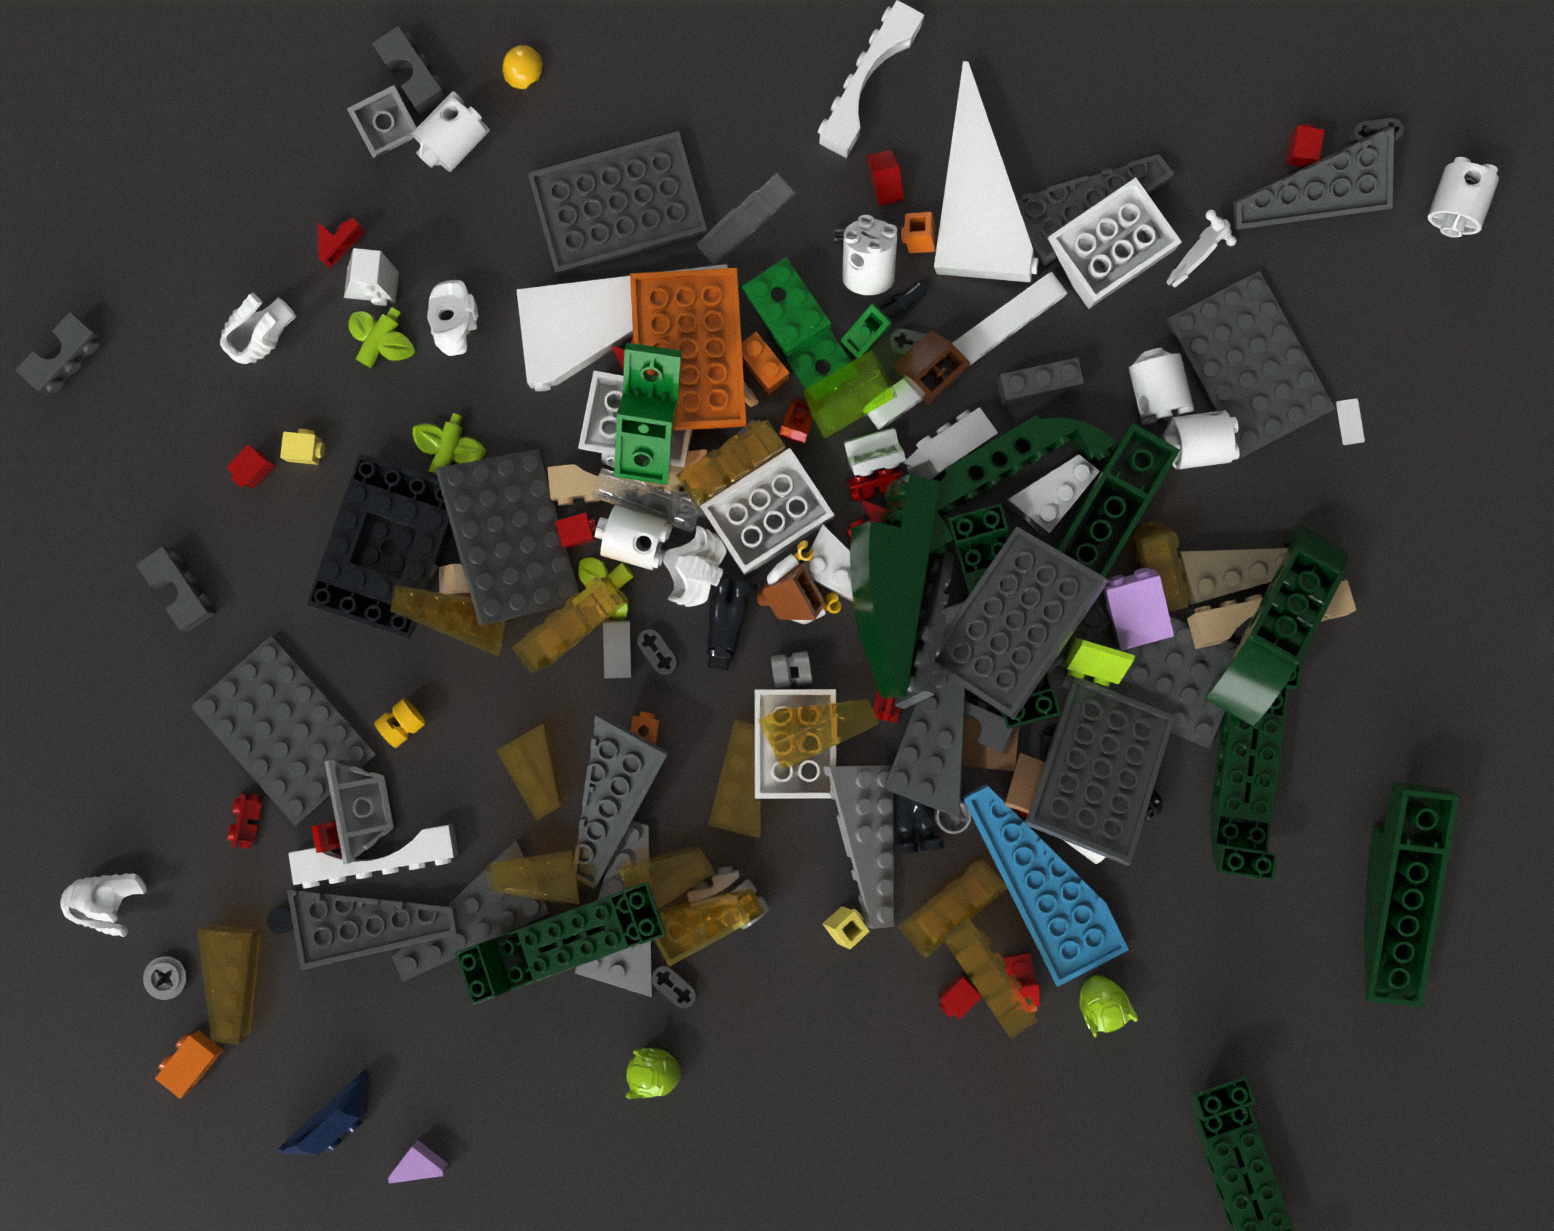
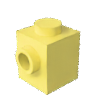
(302, 447)
(846, 927)

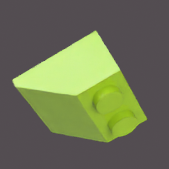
(1096, 661)

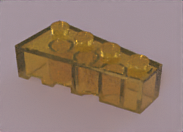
(730, 463)
(449, 615)
(570, 624)
(735, 799)
(960, 900)
(704, 922)
(229, 977)
(991, 979)

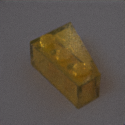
(1158, 551)
(534, 770)
(668, 874)
(536, 877)

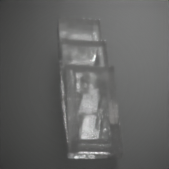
(745, 218)

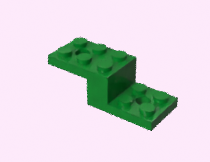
(796, 323)
(647, 413)

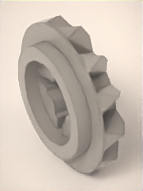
(152, 978)

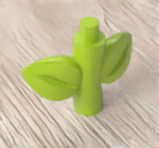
(379, 337)
(447, 443)
(592, 567)

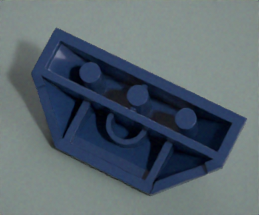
(331, 1121)

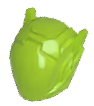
(1104, 1005)
(652, 1073)

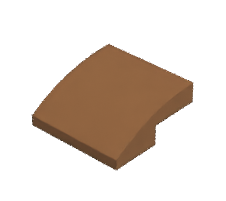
(982, 756)
(1024, 782)

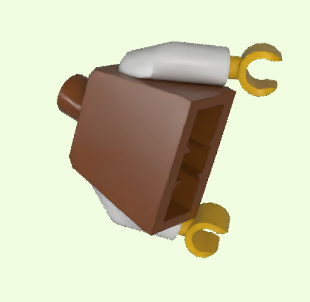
(794, 593)

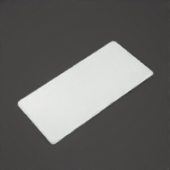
(1350, 421)

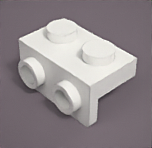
(874, 452)

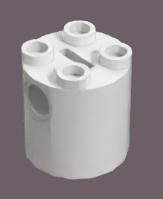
(449, 133)
(1463, 197)
(869, 256)
(1160, 386)
(1202, 439)
(624, 533)

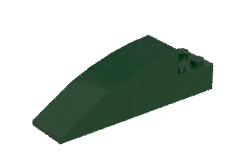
(1117, 499)
(889, 579)
(1406, 891)

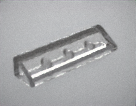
(646, 499)

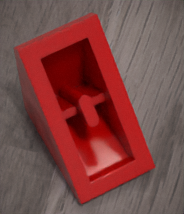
(885, 177)

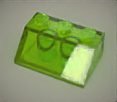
(849, 394)

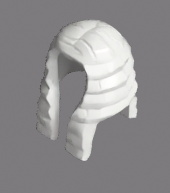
(254, 334)
(97, 900)

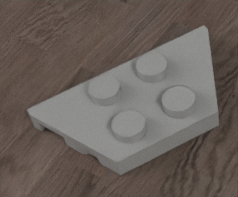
(359, 808)

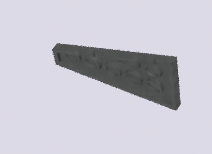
(1337, 185)
(615, 786)

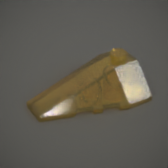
(808, 730)

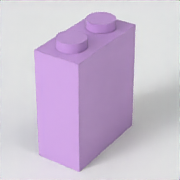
(1137, 608)

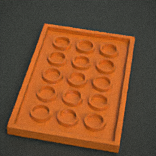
(702, 319)

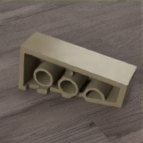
(1227, 571)

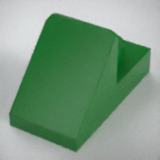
(866, 331)

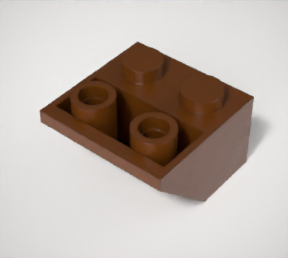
(931, 366)

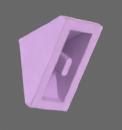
(418, 1164)

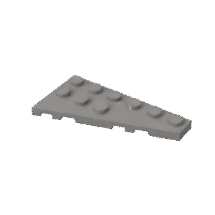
(868, 836)
(632, 966)

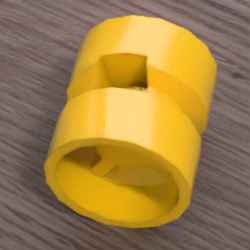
(403, 714)

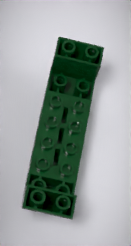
(1035, 438)
(978, 541)
(1281, 626)
(1246, 790)
(560, 943)
(1238, 1158)

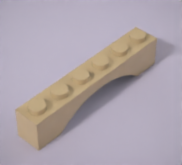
(573, 483)
(1217, 625)

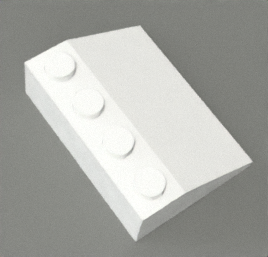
(1113, 242)
(600, 418)
(767, 512)
(804, 778)

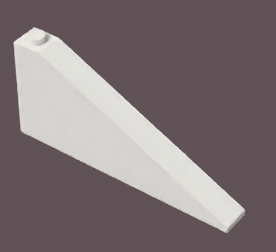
(980, 216)
(574, 325)

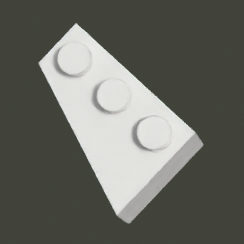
(371, 277)
(950, 444)
(1053, 495)
(830, 564)

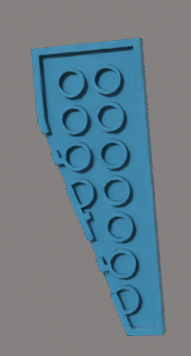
(1058, 908)

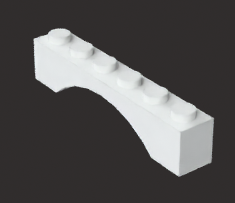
(896, 34)
(429, 845)

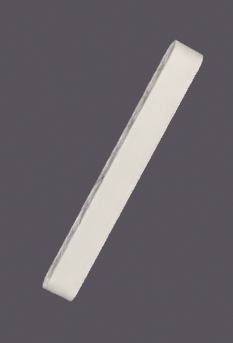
(982, 339)

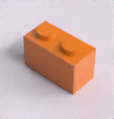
(763, 363)
(188, 1064)

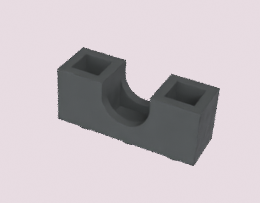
(398, 53)
(77, 343)
(1038, 380)
(191, 605)
(994, 730)

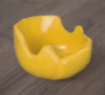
(522, 66)

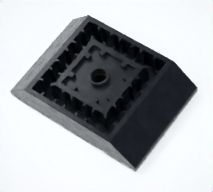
(381, 507)

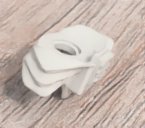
(451, 333)
(695, 567)

